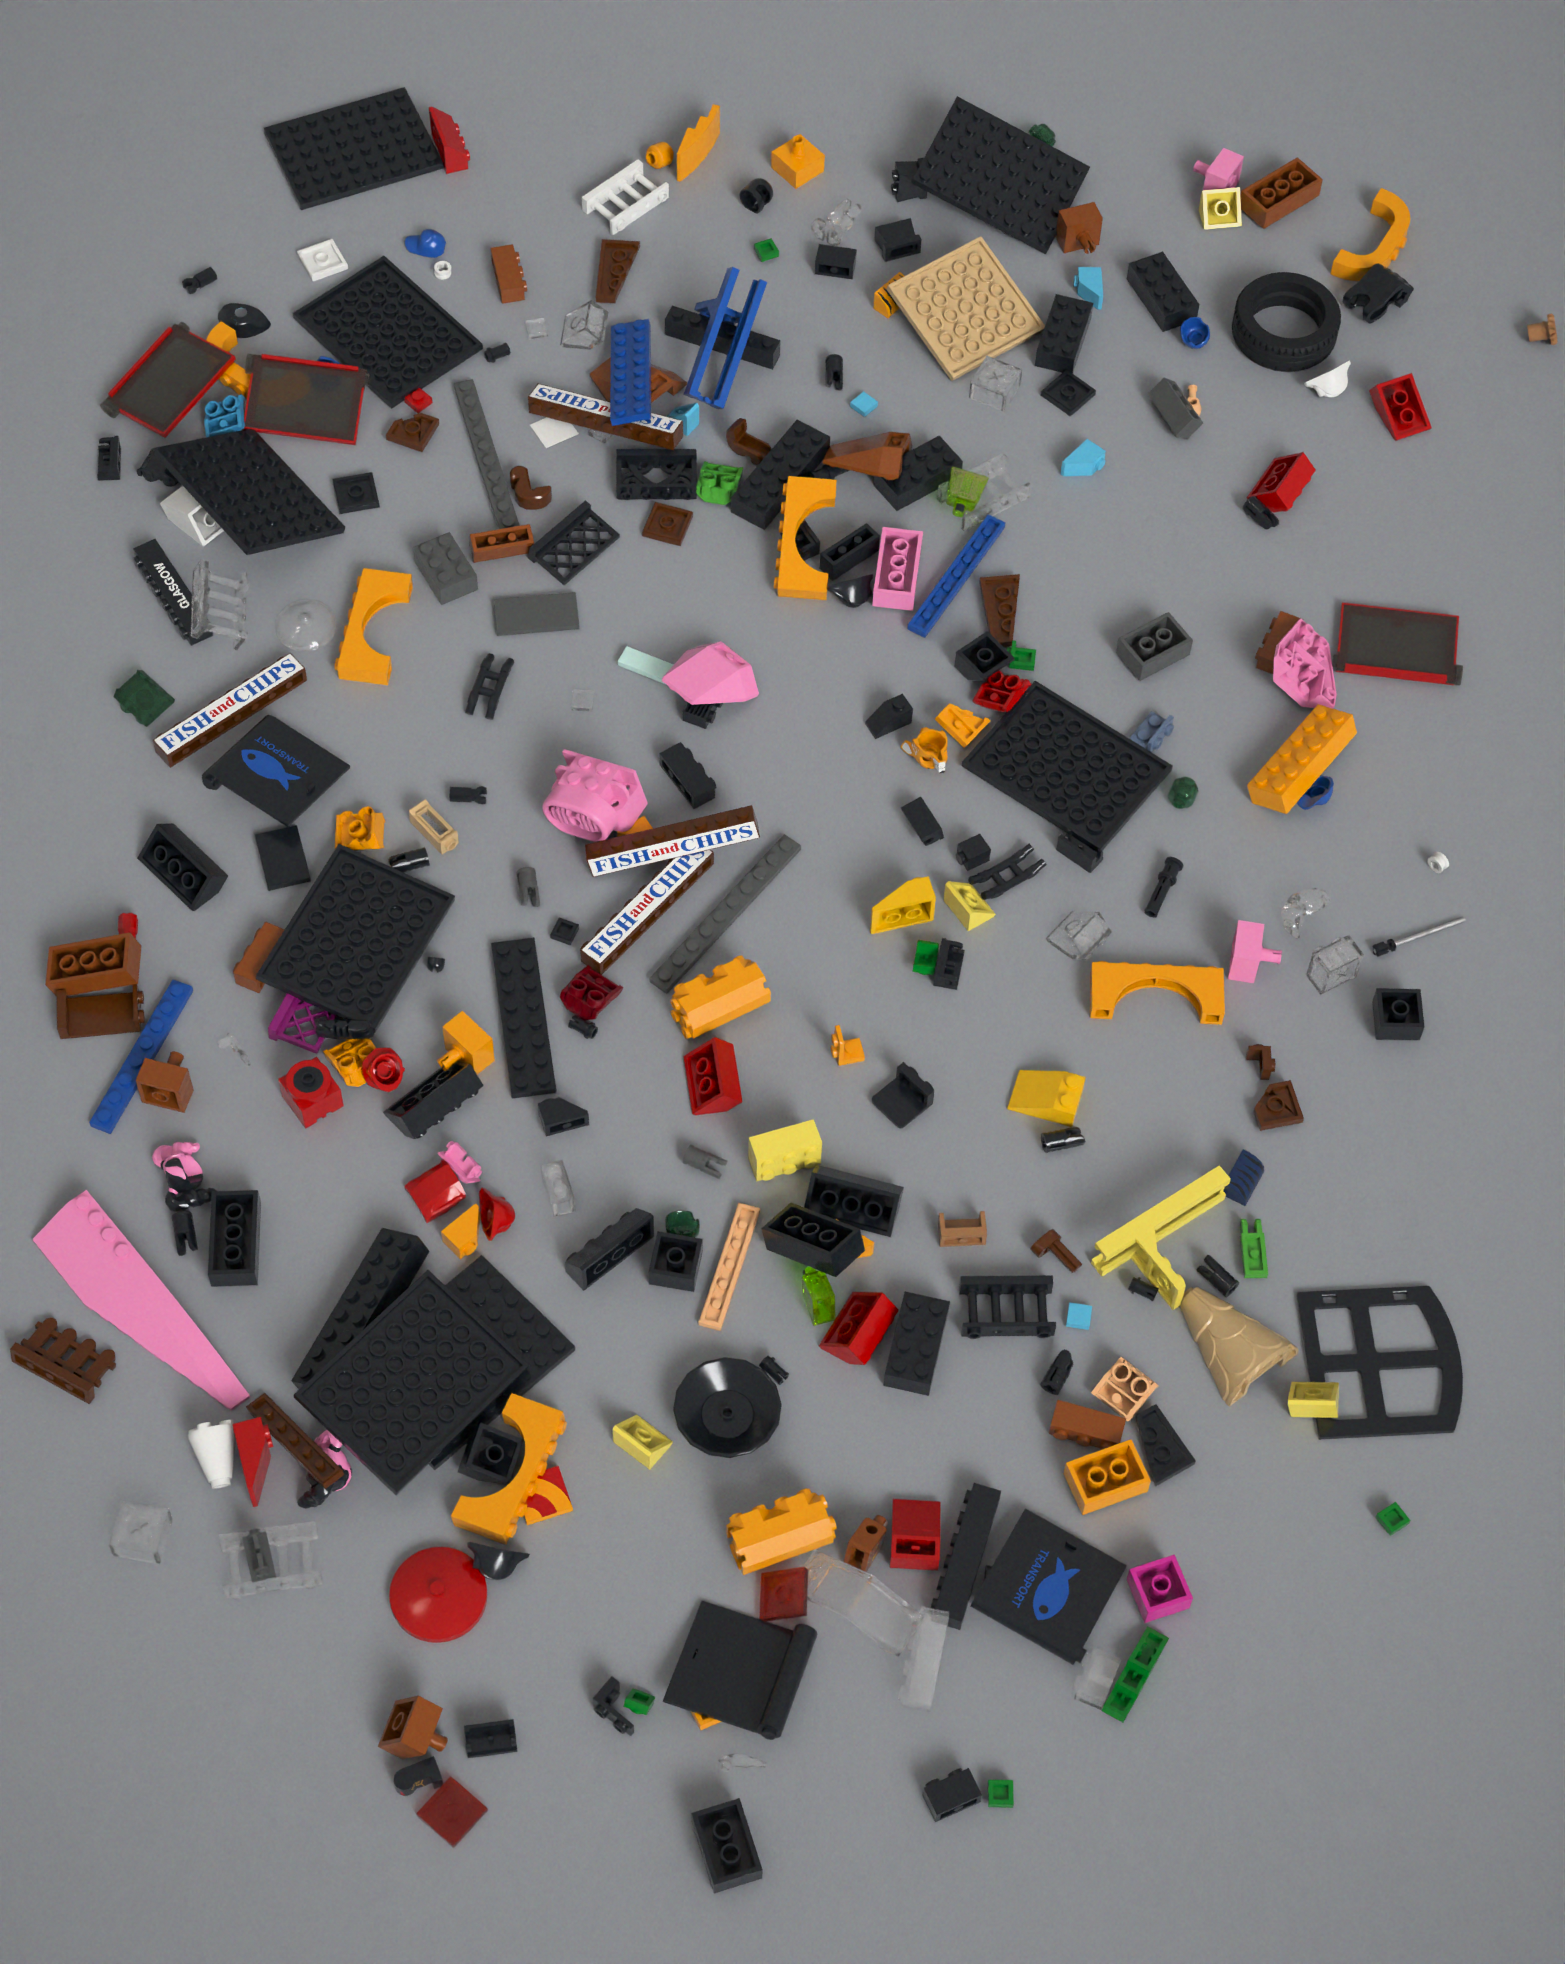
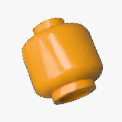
(659, 155)

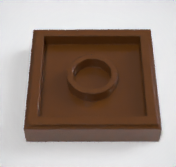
(667, 524)

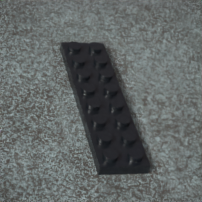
(523, 1018)

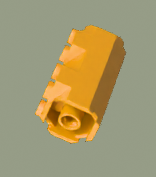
(713, 1001)
(781, 1532)

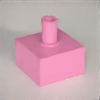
(1223, 172)
(1248, 952)

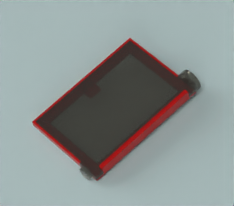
(168, 380)
(304, 398)
(1398, 644)

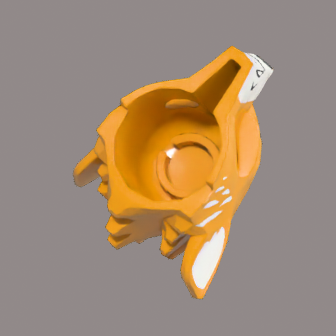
(928, 749)

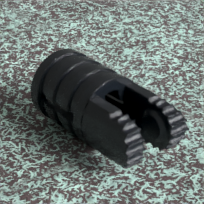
(834, 371)
(1260, 513)
(410, 860)
(1062, 1139)
(184, 1231)
(1220, 1278)
(1058, 1373)

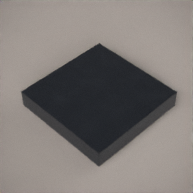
(1068, 392)
(356, 493)

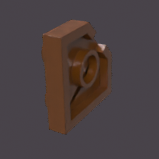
(413, 432)
(1278, 1107)

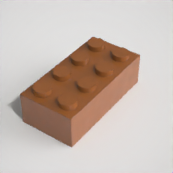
(1280, 193)
(94, 964)

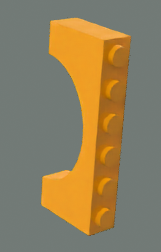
(802, 498)
(374, 592)
(1197, 984)
(498, 1513)

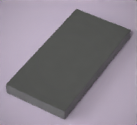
(536, 614)

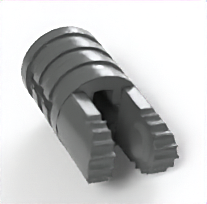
(528, 886)
(700, 1160)

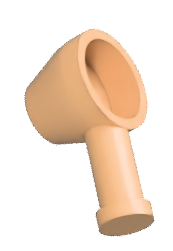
(1194, 401)

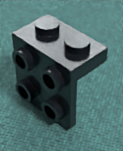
(904, 1096)

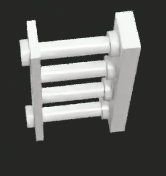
(622, 182)

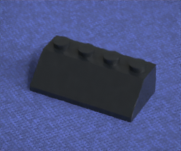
(182, 866)
(434, 1099)
(854, 1199)
(610, 1247)

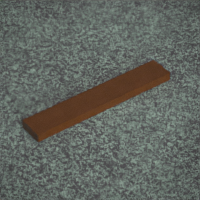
(296, 1441)

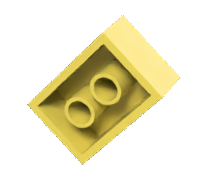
(785, 1150)

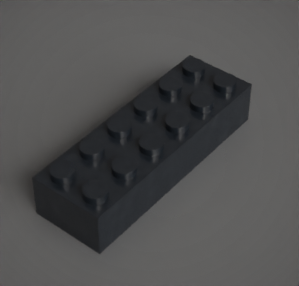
(793, 455)

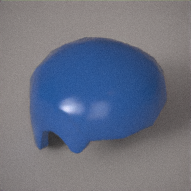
(1194, 332)

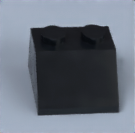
(981, 658)
(490, 1455)

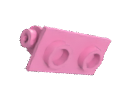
(467, 1170)

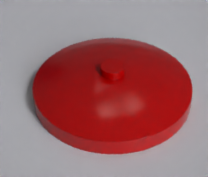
(438, 1594)

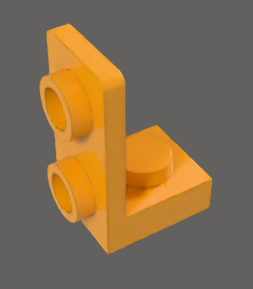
(846, 1051)

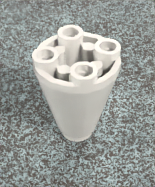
(215, 1451)

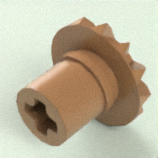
(1543, 330)

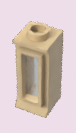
(433, 827)

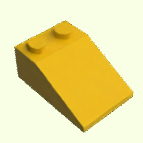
(906, 906)
(1047, 1095)

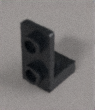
(606, 1695)

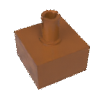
(1079, 228)
(165, 1083)
(412, 1728)

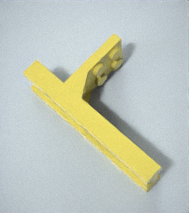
(1140, 1236)

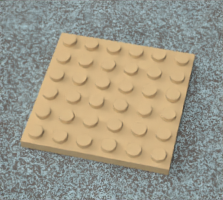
(966, 308)

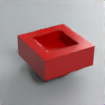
(418, 400)

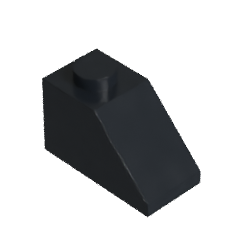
(890, 716)
(561, 1116)

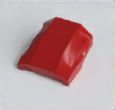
(1001, 692)
(436, 1191)

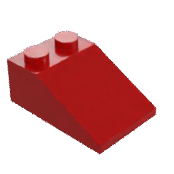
(1400, 407)
(253, 1446)

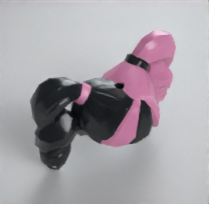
(182, 1175)
(316, 1493)

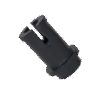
(492, 354)
(588, 1029)
(1143, 1288)
(773, 1369)

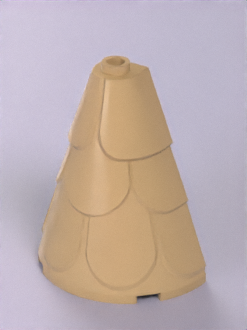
(1232, 1343)

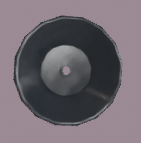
(723, 1387)

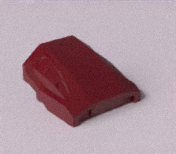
(589, 993)

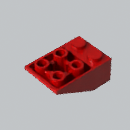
(915, 1534)

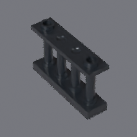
(1014, 1285)

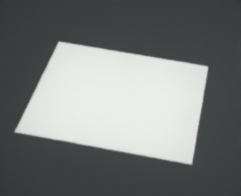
(553, 431)

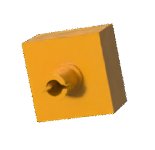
(797, 161)
(466, 1044)

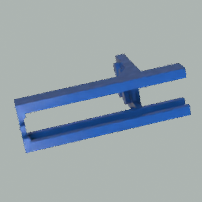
(719, 313)

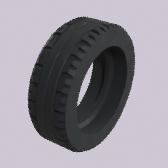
(1291, 291)

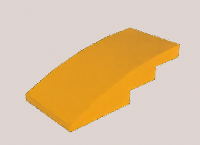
(698, 143)

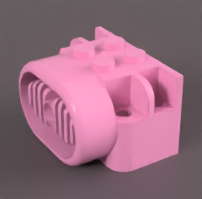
(593, 798)

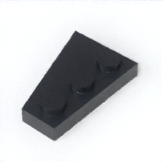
(1162, 1445)

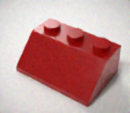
(448, 142)
(1283, 482)
(712, 1077)
(859, 1327)

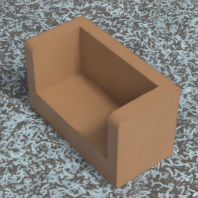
(962, 1231)

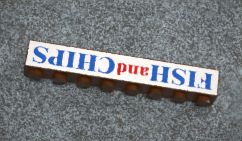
(595, 414)
(229, 710)
(672, 841)
(644, 909)

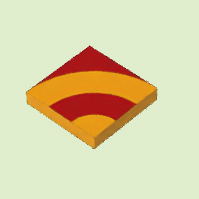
(549, 1498)

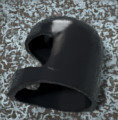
(756, 190)

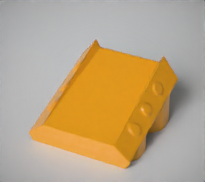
(360, 830)

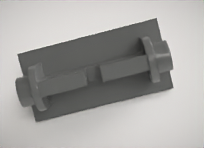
(258, 1556)

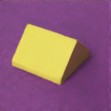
(1220, 208)
(967, 904)
(1314, 1399)
(641, 1440)

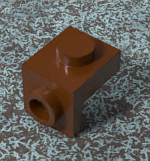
(1263, 1055)

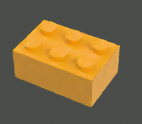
(1106, 1477)

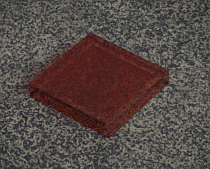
(784, 1594)
(452, 1812)

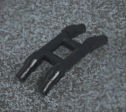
(495, 693)
(1011, 862)

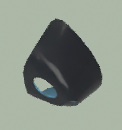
(248, 326)

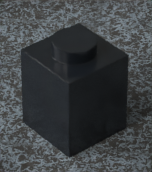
(973, 852)

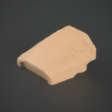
(1124, 1389)

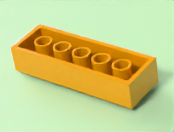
(1302, 759)

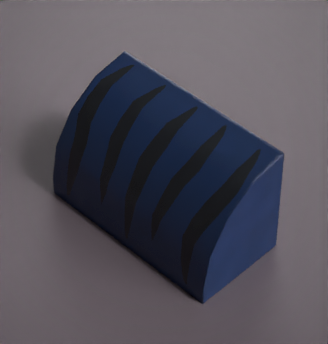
(1244, 1177)

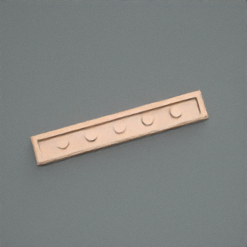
(729, 1267)

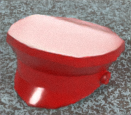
(383, 1069)

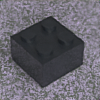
(1398, 1014)
(675, 1261)

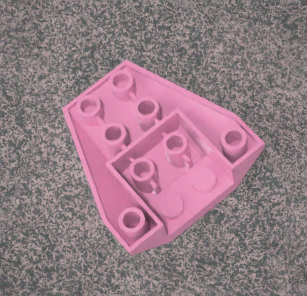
(1305, 667)
(712, 675)

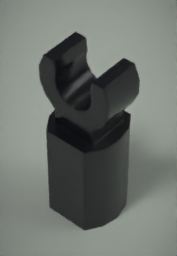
(199, 280)
(467, 794)

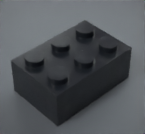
(726, 1845)

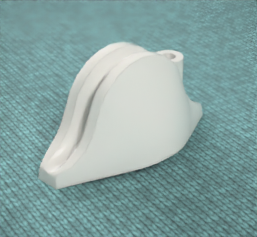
(1331, 383)

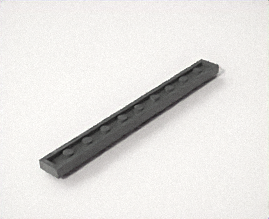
(486, 454)
(725, 914)

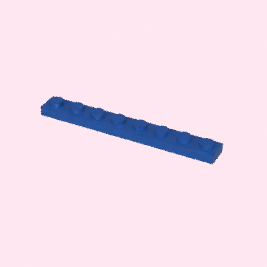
(956, 576)
(146, 1046)

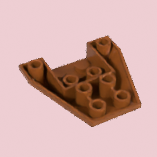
(661, 380)
(871, 455)

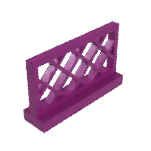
(283, 1019)

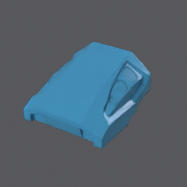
(224, 416)

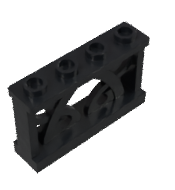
(643, 488)

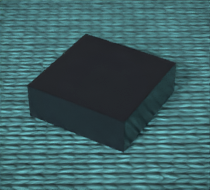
(564, 931)

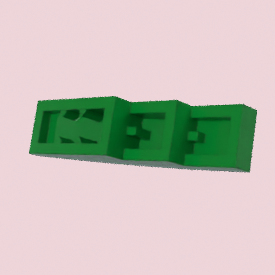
(1135, 1674)

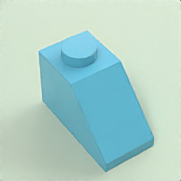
(1090, 285)
(1084, 460)

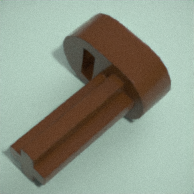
(1052, 1242)

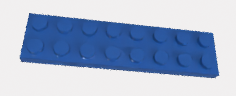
(630, 372)

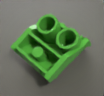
(718, 482)

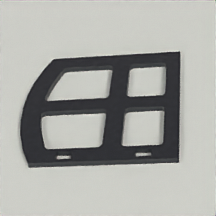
(1370, 1362)

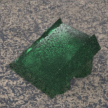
(143, 698)

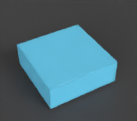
(864, 404)
(1079, 1316)

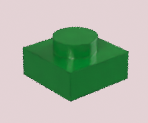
(766, 250)
(1392, 1518)
(639, 1702)
(1000, 1793)

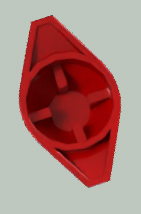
(495, 1213)

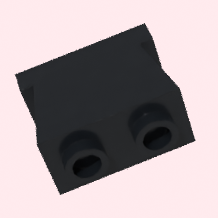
(902, 178)
(897, 240)

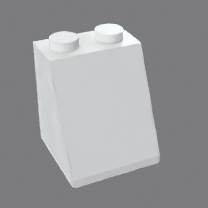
(190, 516)

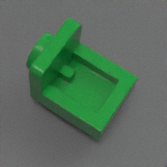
(1023, 658)
(925, 957)

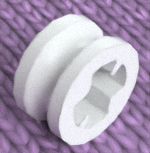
(443, 274)
(1438, 862)

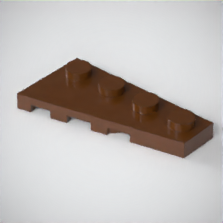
(614, 266)
(1000, 605)

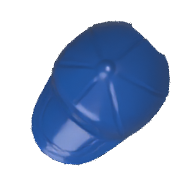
(427, 244)
(1318, 793)

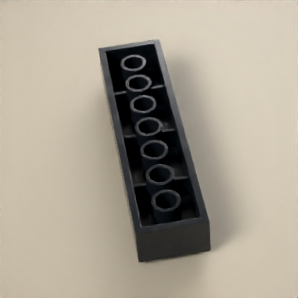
(375, 1285)

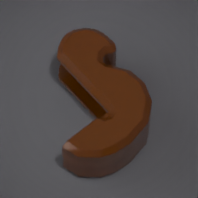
(746, 444)
(525, 496)

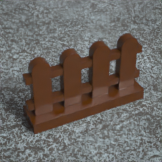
(57, 1371)

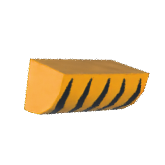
(883, 300)

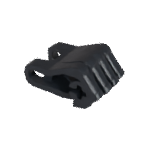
(1377, 291)

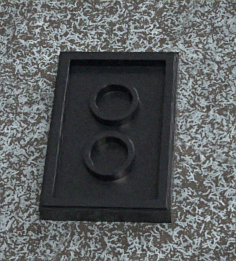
(282, 858)

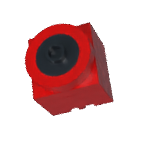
(310, 1091)

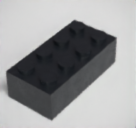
(1162, 291)
(1064, 334)
(921, 473)
(234, 1238)
(813, 1239)
(916, 1343)

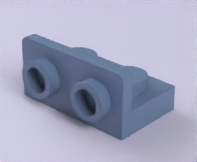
(1152, 731)

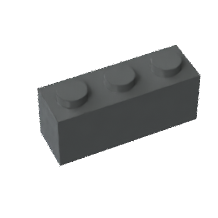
(1175, 408)

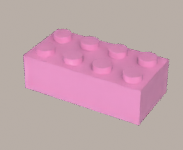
(897, 568)

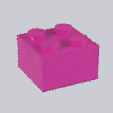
(1159, 1588)

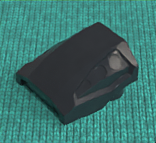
(154, 470)

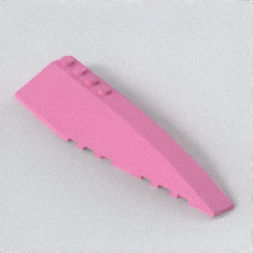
(127, 1293)

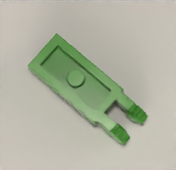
(1253, 1250)

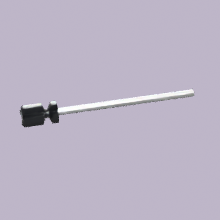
(1382, 948)

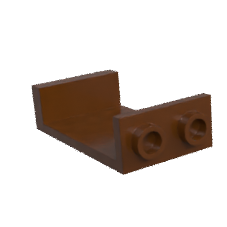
(99, 1014)

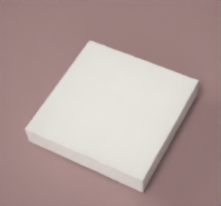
(322, 260)

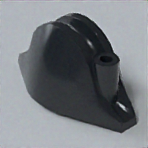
(853, 591)
(495, 1562)

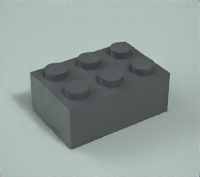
(445, 568)
(1154, 646)

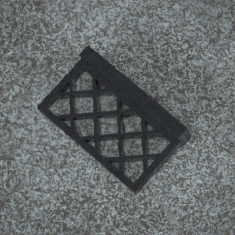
(559, 535)

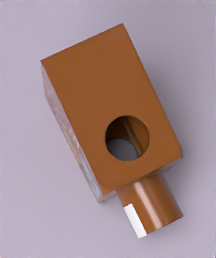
(866, 1543)

